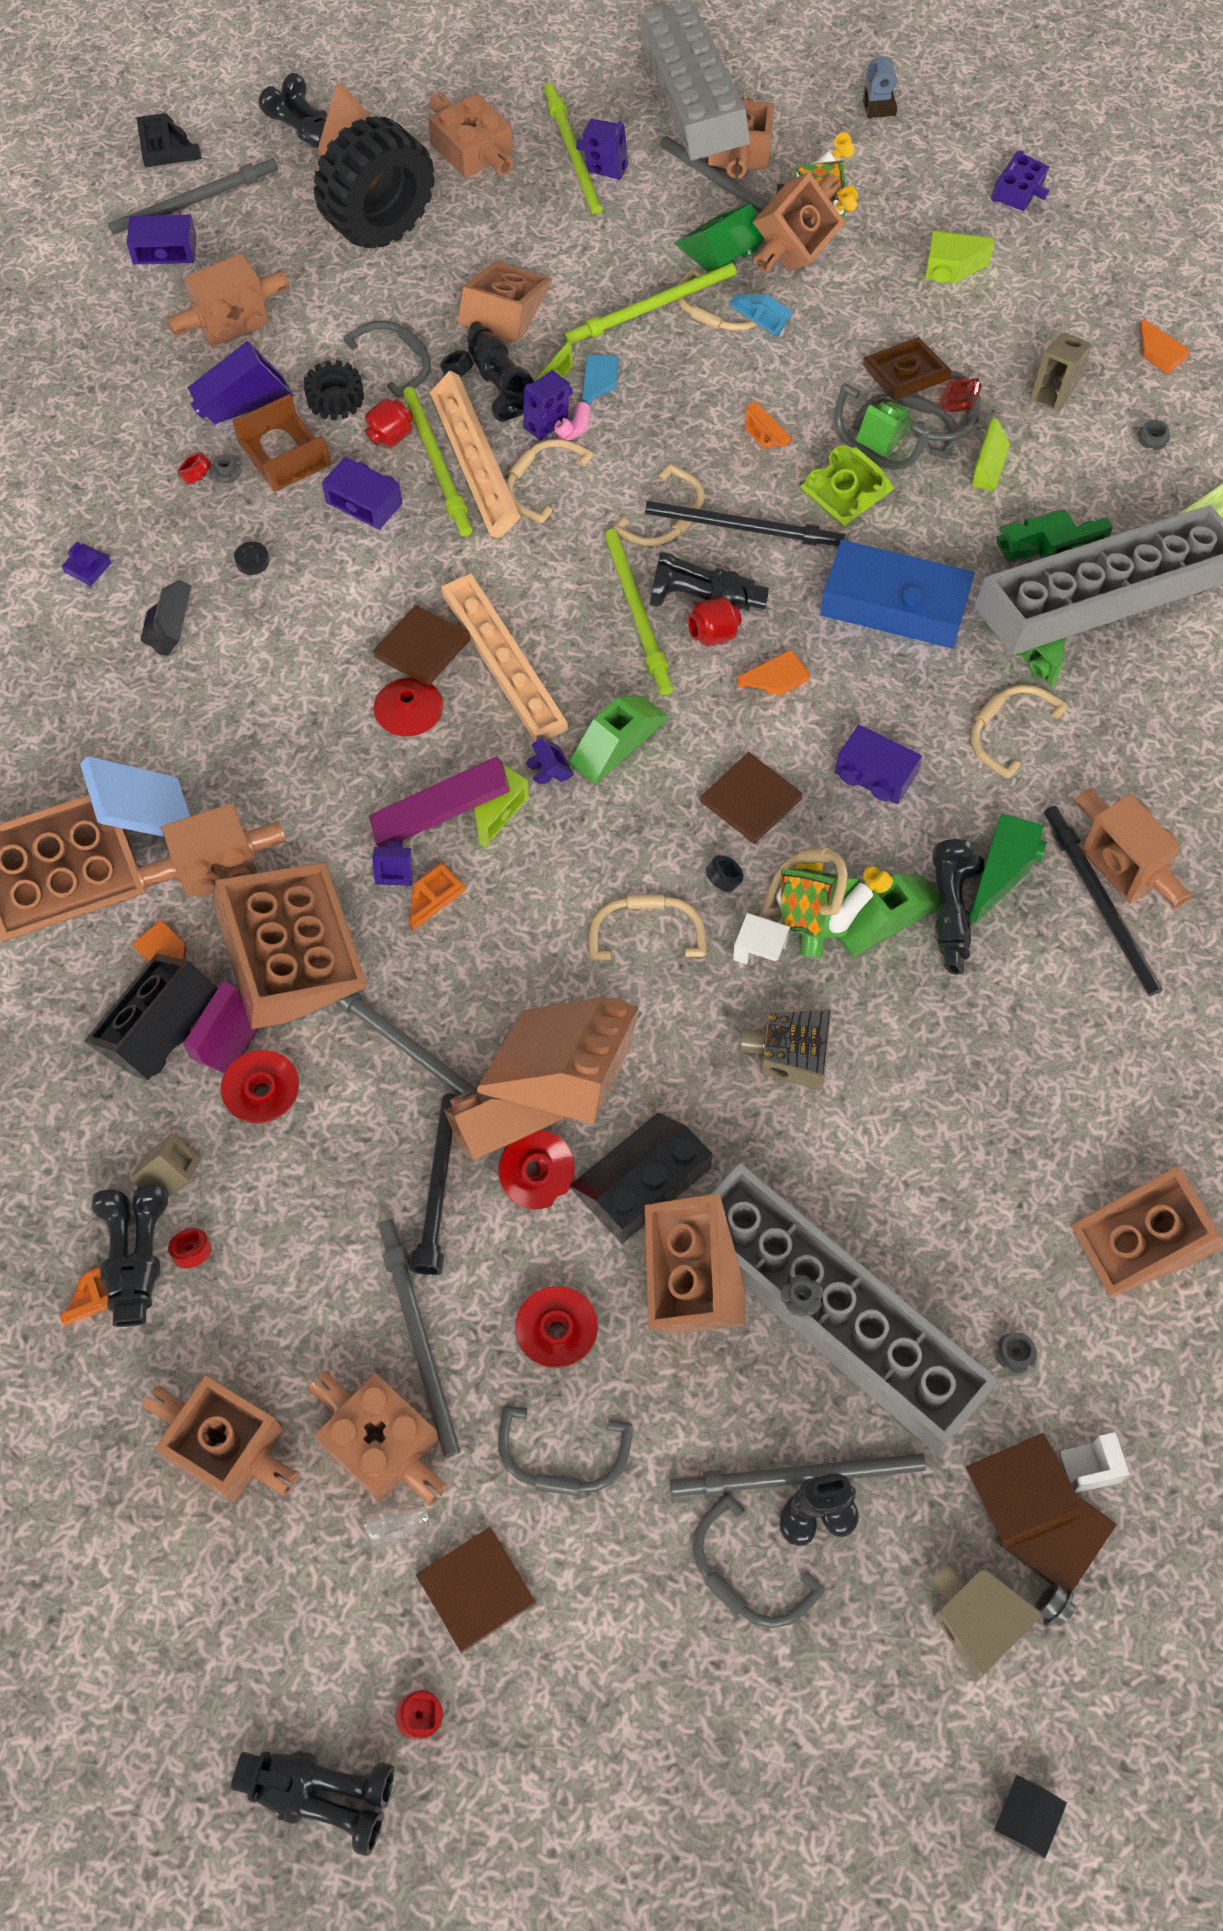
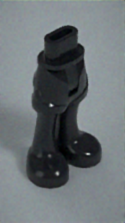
(281, 107)
(495, 366)
(681, 576)
(953, 864)
(131, 1277)
(824, 1497)
(289, 1785)

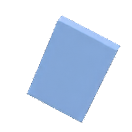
(133, 796)

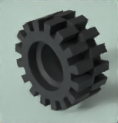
(336, 403)

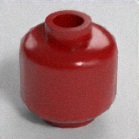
(388, 423)
(714, 621)

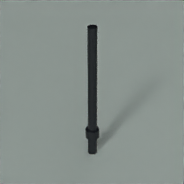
(809, 534)
(1068, 840)

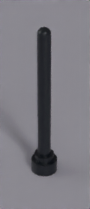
(428, 1256)

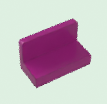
(221, 1030)

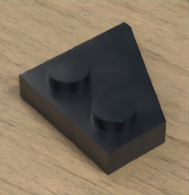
(164, 141)

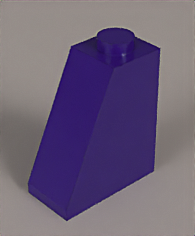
(237, 386)

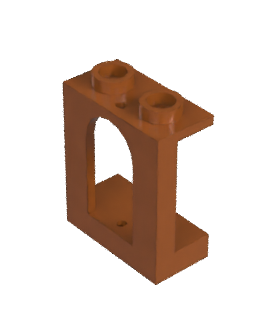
(291, 466)

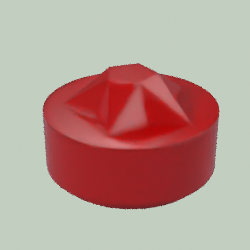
(194, 468)
(189, 1248)
(418, 1715)

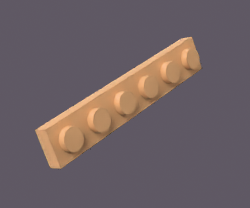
(475, 455)
(504, 658)

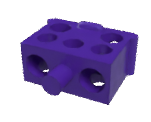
(605, 147)
(1021, 182)
(545, 404)

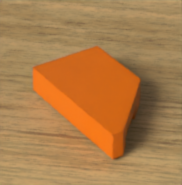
(1161, 348)
(765, 428)
(776, 675)
(433, 893)
(162, 941)
(88, 1299)

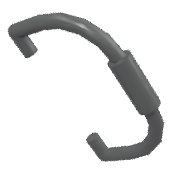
(408, 337)
(917, 404)
(972, 418)
(875, 457)
(555, 1483)
(727, 1593)

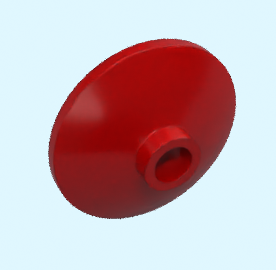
(410, 717)
(254, 1071)
(553, 1171)
(552, 1307)

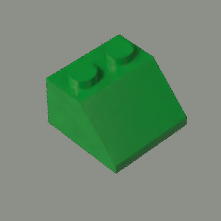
(723, 238)

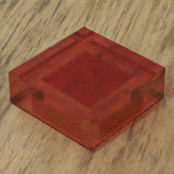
(961, 395)

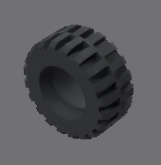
(352, 166)

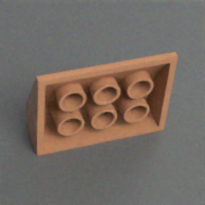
(61, 867)
(287, 942)
(563, 1057)

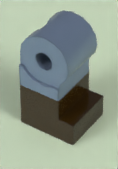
(879, 87)

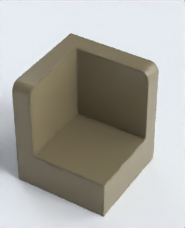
(166, 1165)

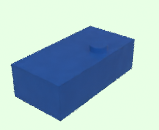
(897, 593)

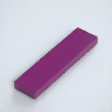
(440, 802)

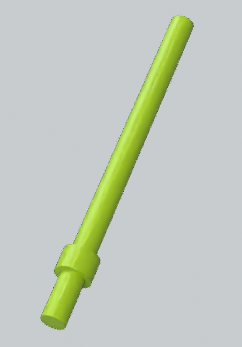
(558, 111)
(595, 326)
(454, 503)
(655, 660)

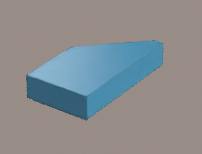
(763, 311)
(600, 376)

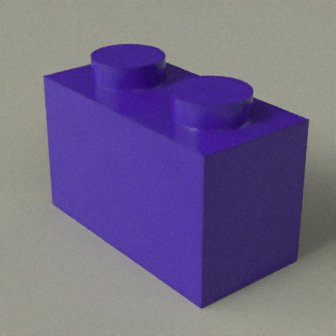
(161, 239)
(362, 492)
(877, 764)

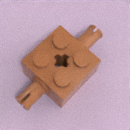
(470, 135)
(754, 155)
(798, 222)
(227, 300)
(1131, 848)
(208, 850)
(220, 1413)
(372, 1464)

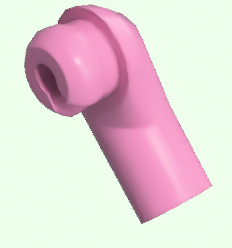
(571, 429)

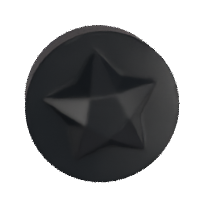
(457, 362)
(251, 558)
(724, 873)

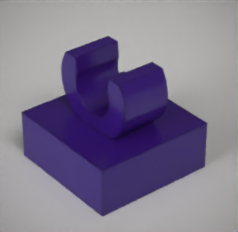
(85, 563)
(552, 761)
(393, 864)

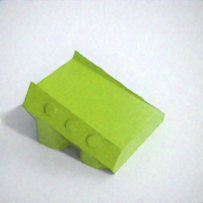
(847, 484)

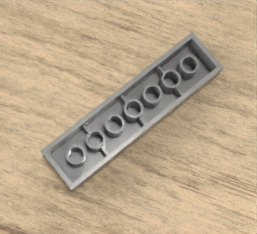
(694, 81)
(1104, 580)
(860, 1321)

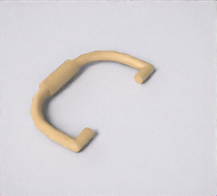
(707, 317)
(527, 458)
(680, 525)
(993, 707)
(810, 856)
(646, 901)

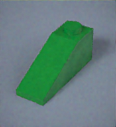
(1009, 860)

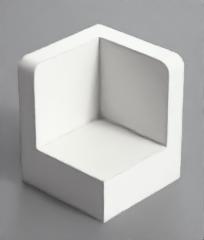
(760, 938)
(1095, 1464)

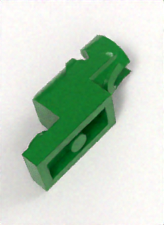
(1049, 535)

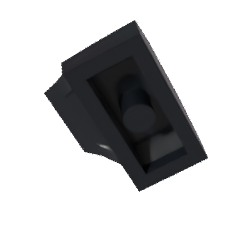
(166, 618)

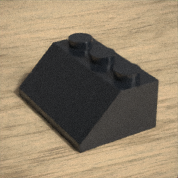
(153, 1015)
(642, 1170)

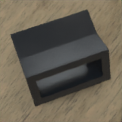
(1030, 1817)

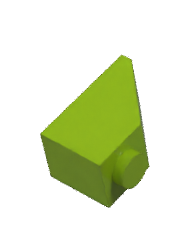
(957, 256)
(497, 812)

